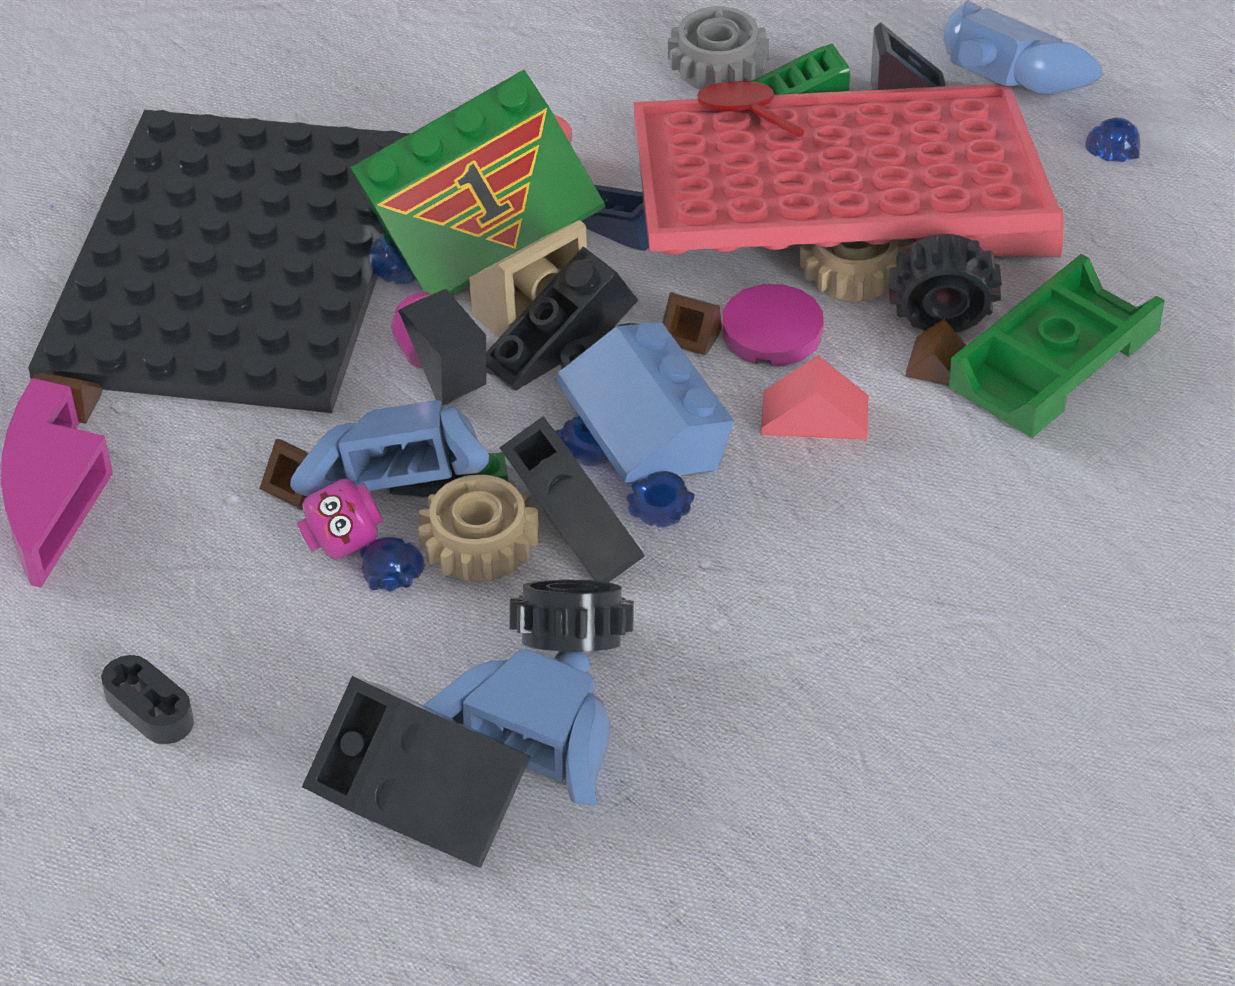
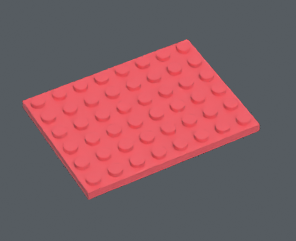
(862, 171)

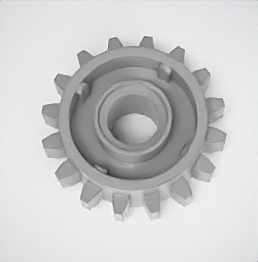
(717, 47)

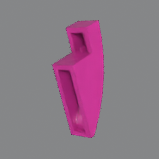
(49, 475)

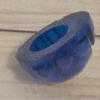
(1114, 140)
(388, 262)
(582, 443)
(660, 499)
(391, 563)

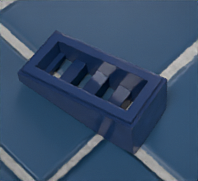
(624, 221)

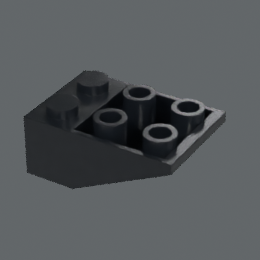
(416, 771)

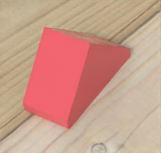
(815, 404)

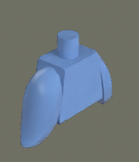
(1015, 52)
(394, 449)
(539, 709)

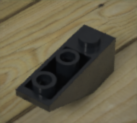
(575, 304)
(572, 501)

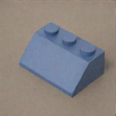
(647, 403)

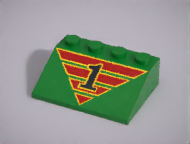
(477, 185)

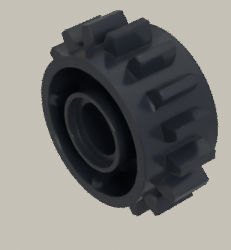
(945, 280)
(571, 615)

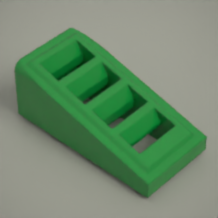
(813, 72)

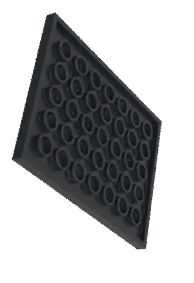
(223, 265)

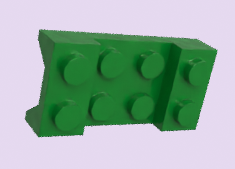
(1050, 347)

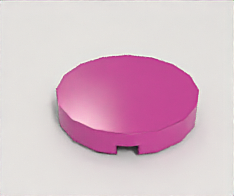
(773, 324)

